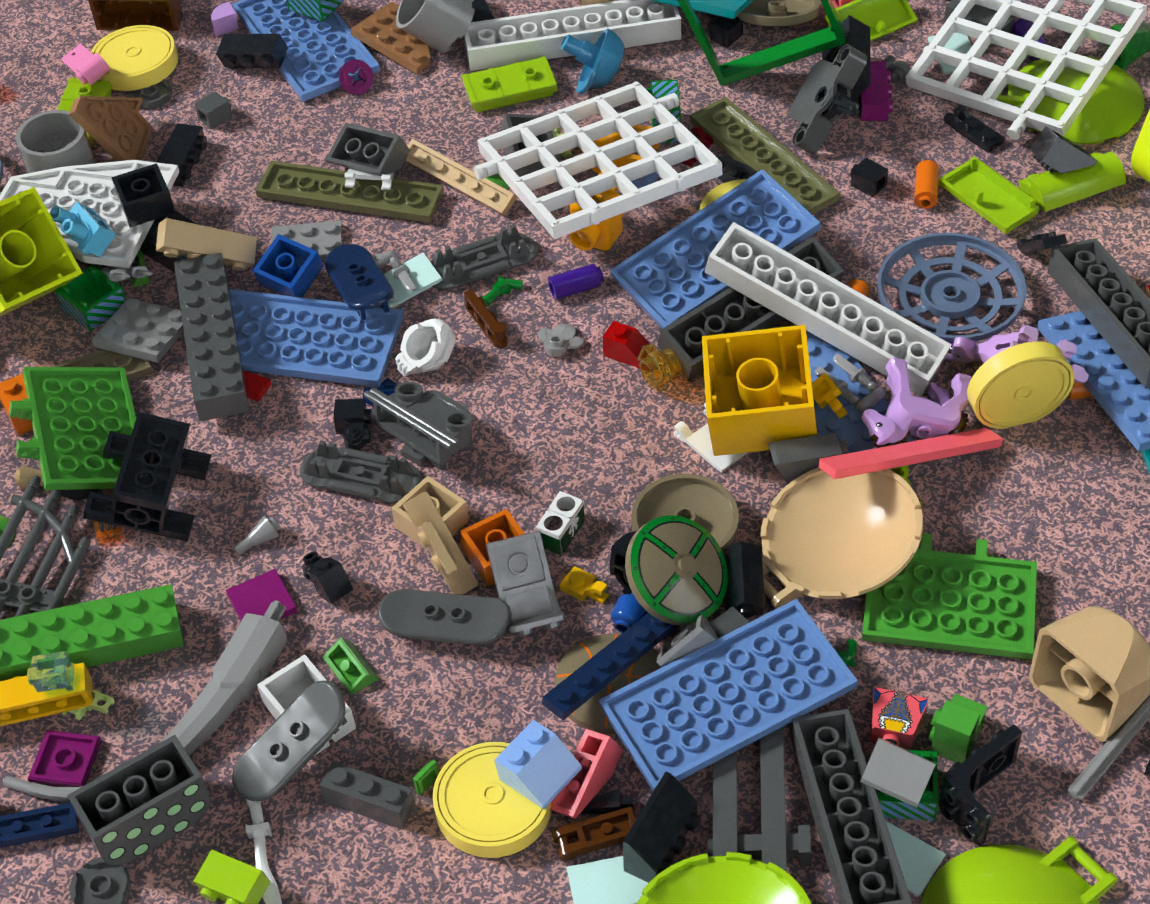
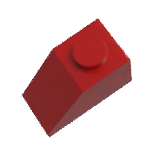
(623, 343)

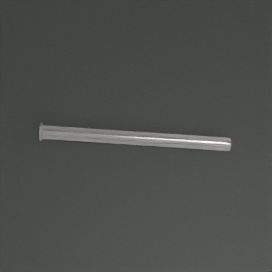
(1110, 751)

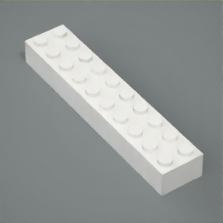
(541, 34)
(825, 306)

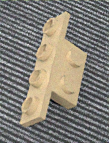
(440, 544)

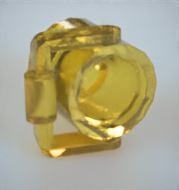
(659, 366)

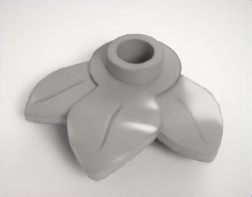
(561, 337)

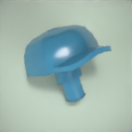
(599, 60)

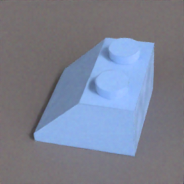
(537, 764)

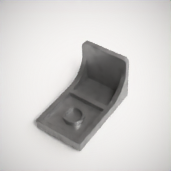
(525, 582)

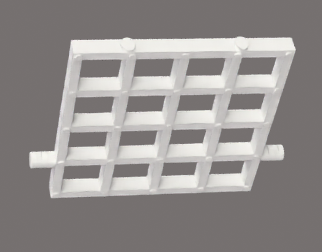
(1022, 47)
(598, 157)

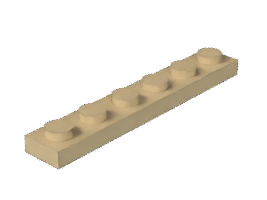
(460, 178)

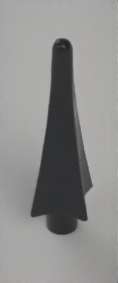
(607, 803)

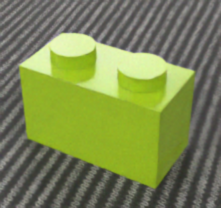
(230, 880)

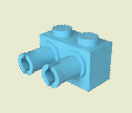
(84, 227)

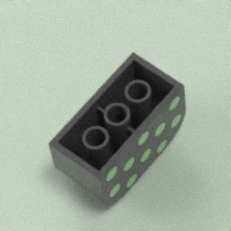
(142, 802)

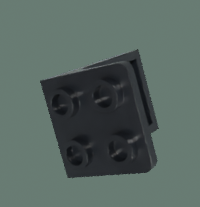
(968, 777)

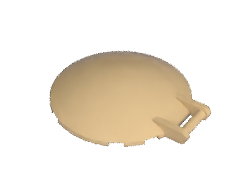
(839, 534)

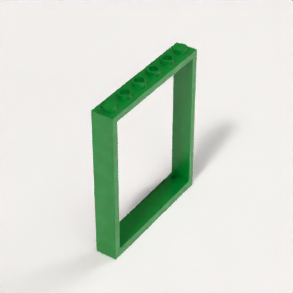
(770, 57)

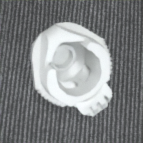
(425, 347)

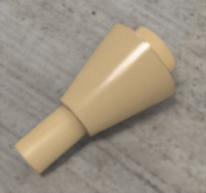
(25, 474)

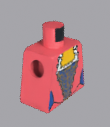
(897, 716)

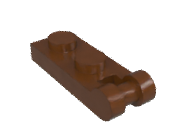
(486, 320)
(593, 833)

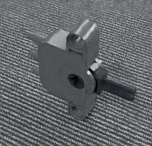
(826, 97)

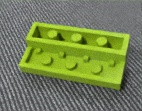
(1060, 189)

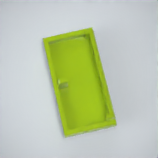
(880, 15)
(509, 84)
(76, 89)
(990, 195)

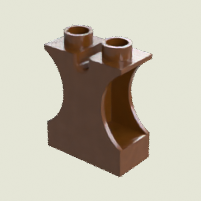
(127, 13)

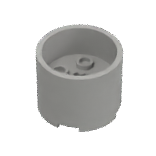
(435, 21)
(53, 142)

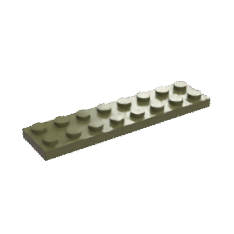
(755, 147)
(327, 189)

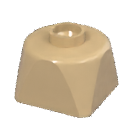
(1093, 668)

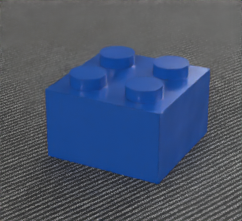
(288, 267)

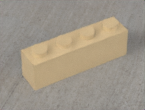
(194, 240)

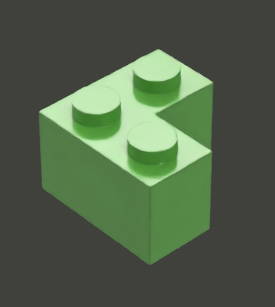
(957, 728)

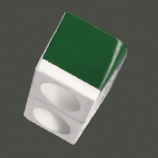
(570, 526)

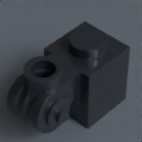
(351, 420)
(326, 576)

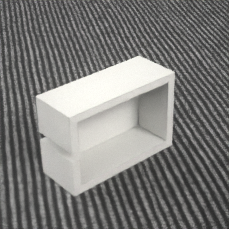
(288, 683)

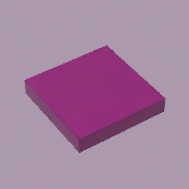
(258, 593)
(65, 759)

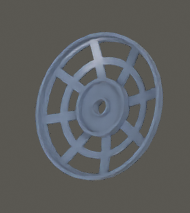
(953, 281)

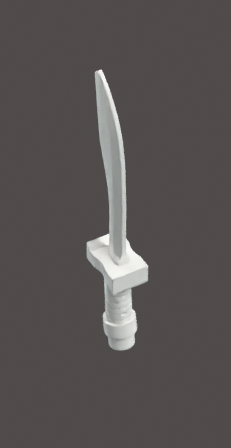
(258, 831)

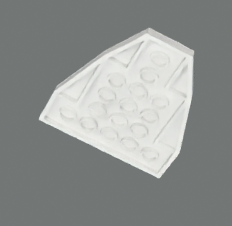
(94, 188)

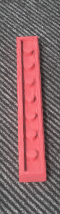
(910, 453)

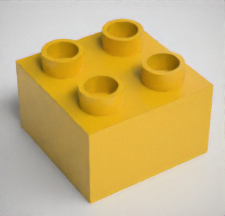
(757, 388)

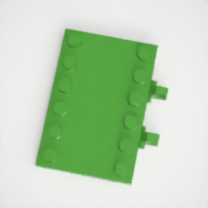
(71, 423)
(957, 603)

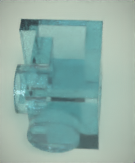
(51, 672)

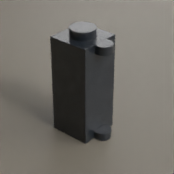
(745, 579)

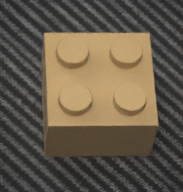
(449, 505)

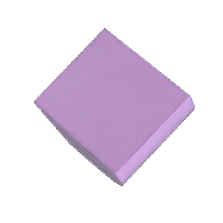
(224, 19)

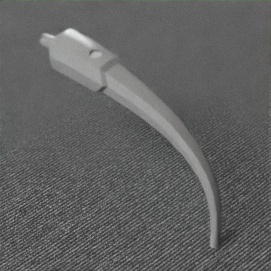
(234, 680)

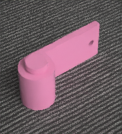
(86, 65)

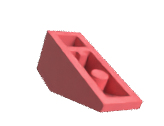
(598, 758)

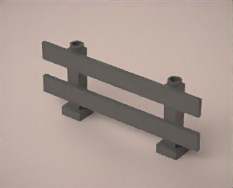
(773, 843)

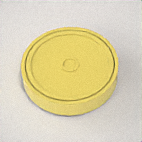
(137, 56)
(1020, 385)
(480, 810)

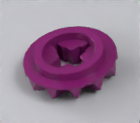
(365, 74)

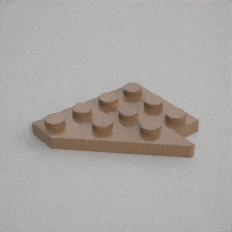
(384, 36)
(114, 124)

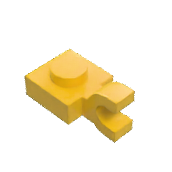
(826, 393)
(583, 584)

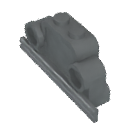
(423, 420)

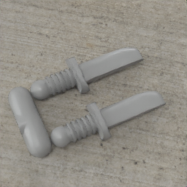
(400, 271)
(119, 274)
(859, 376)

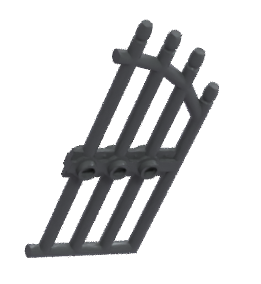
(33, 597)

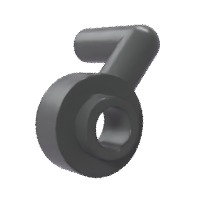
(898, 69)

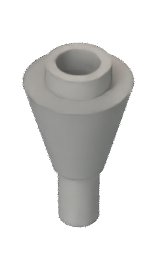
(263, 532)

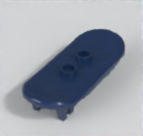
(358, 278)

